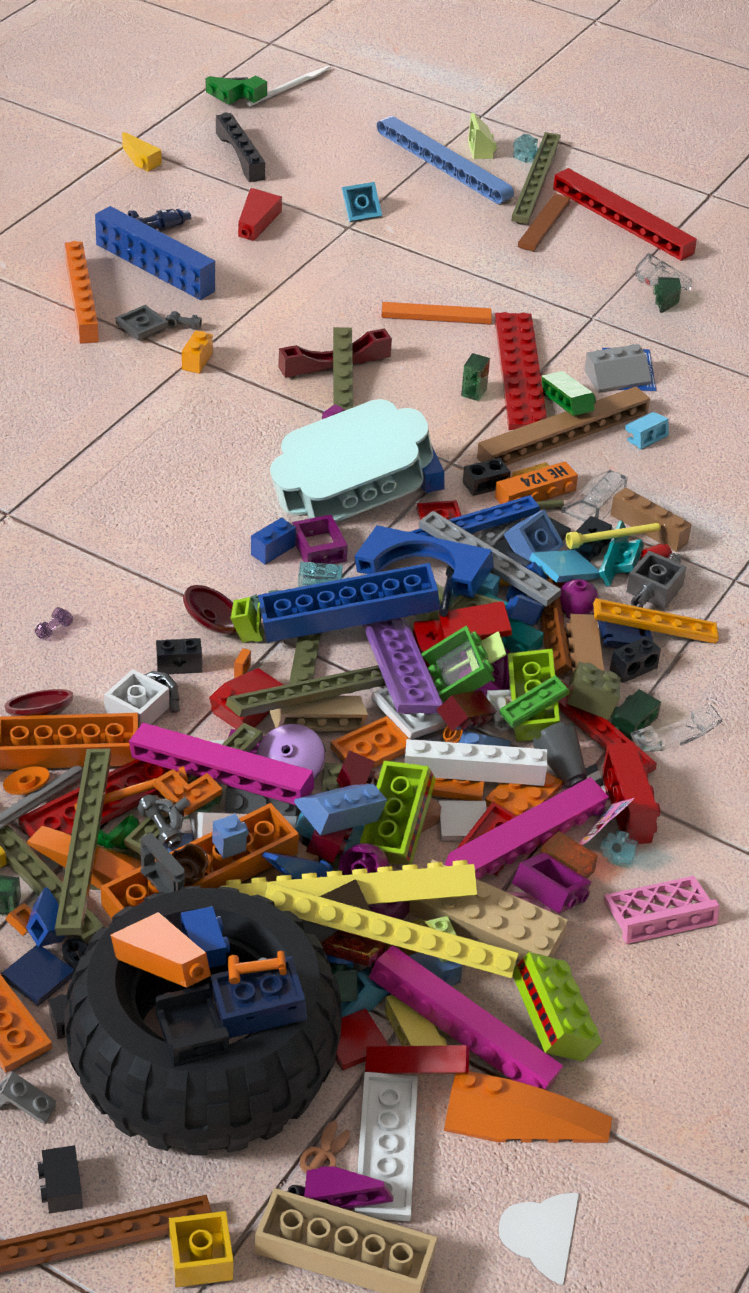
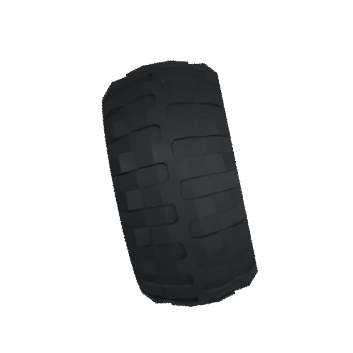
(218, 1098)

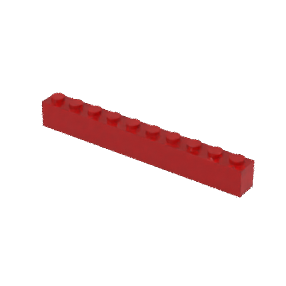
(625, 214)

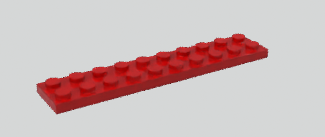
(519, 369)

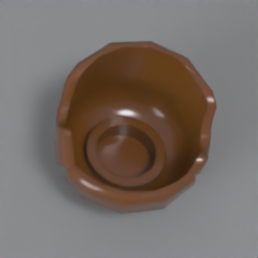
(194, 862)

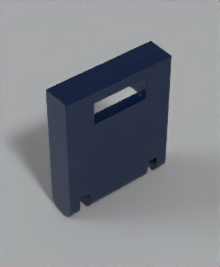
(620, 635)

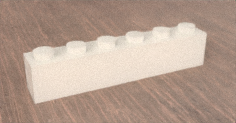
(479, 761)

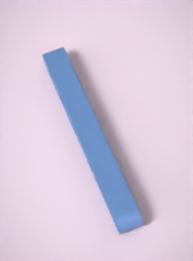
(445, 160)

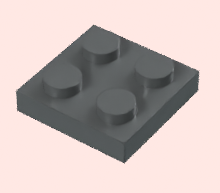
(141, 322)

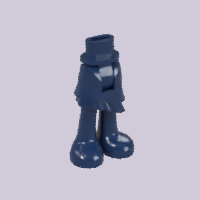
(164, 218)

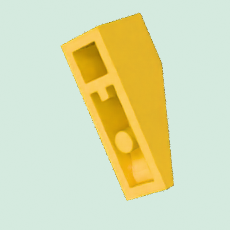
(141, 153)

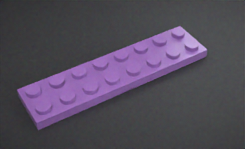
(402, 667)

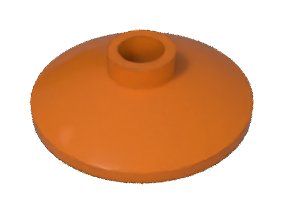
(26, 780)

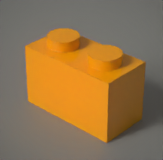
(197, 351)

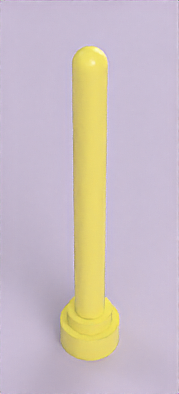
(575, 539)

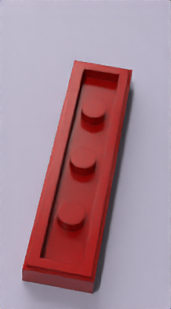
(418, 1059)

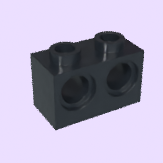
(483, 476)
(635, 659)

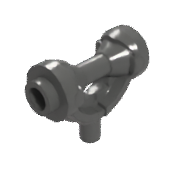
(151, 807)

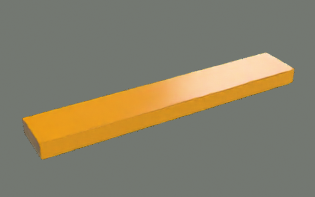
(655, 621)

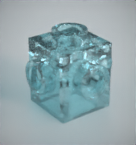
(525, 148)
(628, 848)

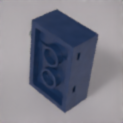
(259, 1000)

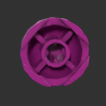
(578, 597)
(363, 857)

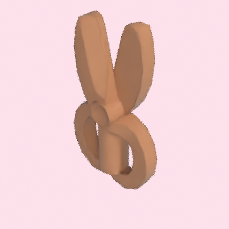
(327, 1149)

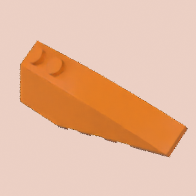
(107, 863)
(509, 1109)

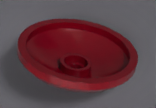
(209, 609)
(40, 703)

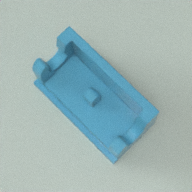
(648, 430)

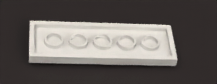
(388, 1140)

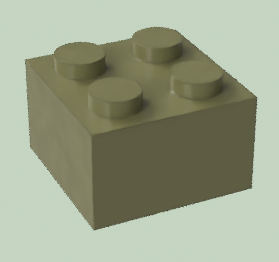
(594, 690)

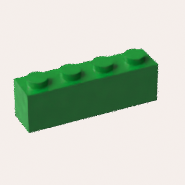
(568, 393)

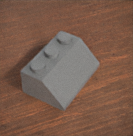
(617, 368)

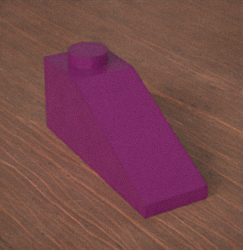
(345, 1188)

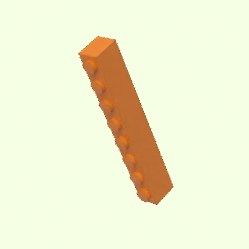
(81, 292)

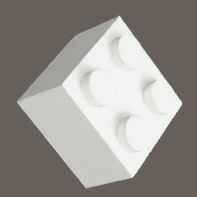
(138, 695)

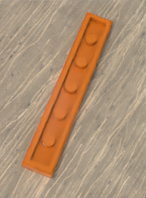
(436, 312)

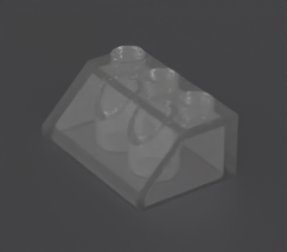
(595, 496)

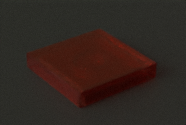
(353, 947)

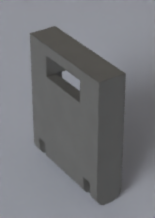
(166, 872)

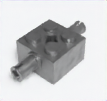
(656, 579)

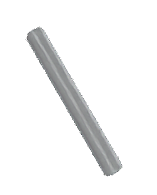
(40, 796)

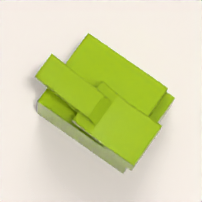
(247, 620)

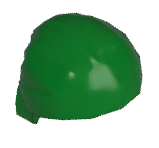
(118, 834)

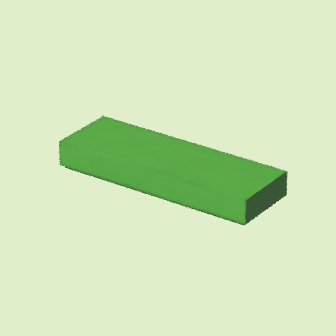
(534, 701)

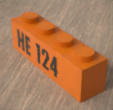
(540, 484)

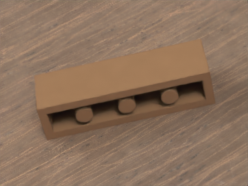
(639, 511)
(584, 641)

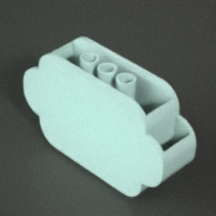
(352, 461)

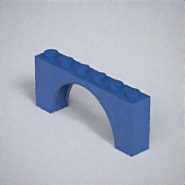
(389, 545)

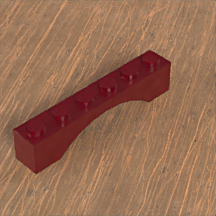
(299, 361)
(355, 771)

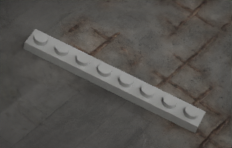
(503, 565)

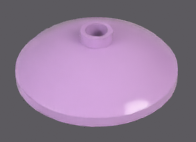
(304, 747)

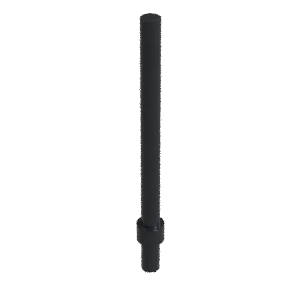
(444, 607)

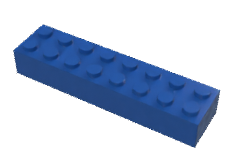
(155, 252)
(349, 602)

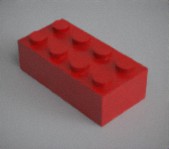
(627, 779)

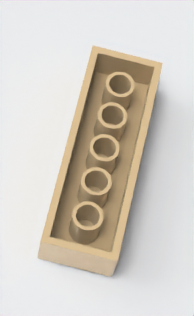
(498, 920)
(344, 1244)

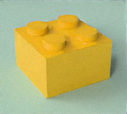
(201, 1249)

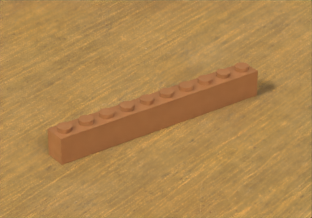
(564, 428)

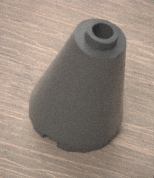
(563, 752)

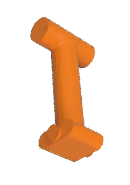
(236, 968)

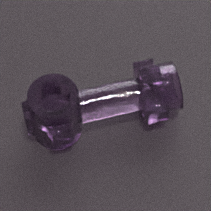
(59, 616)

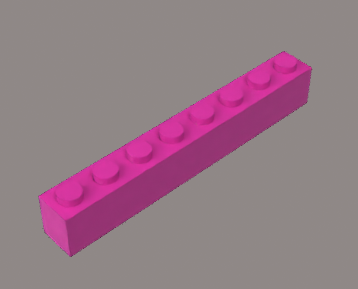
(222, 763)
(532, 828)
(464, 1020)

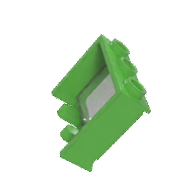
(459, 664)

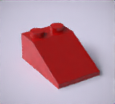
(248, 682)

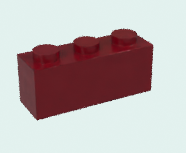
(467, 711)

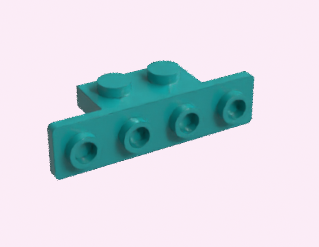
(620, 556)

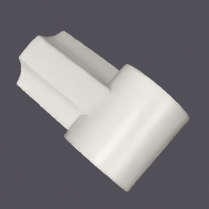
(499, 699)

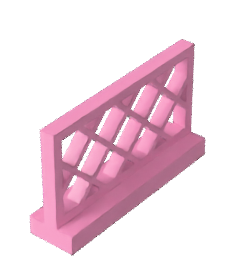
(663, 920)

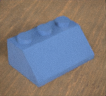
(342, 807)

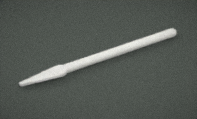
(291, 84)

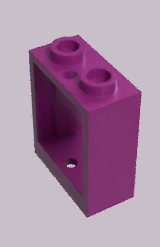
(335, 552)
(552, 882)

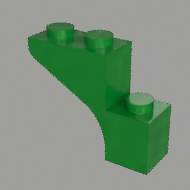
(231, 90)

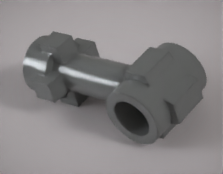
(175, 318)

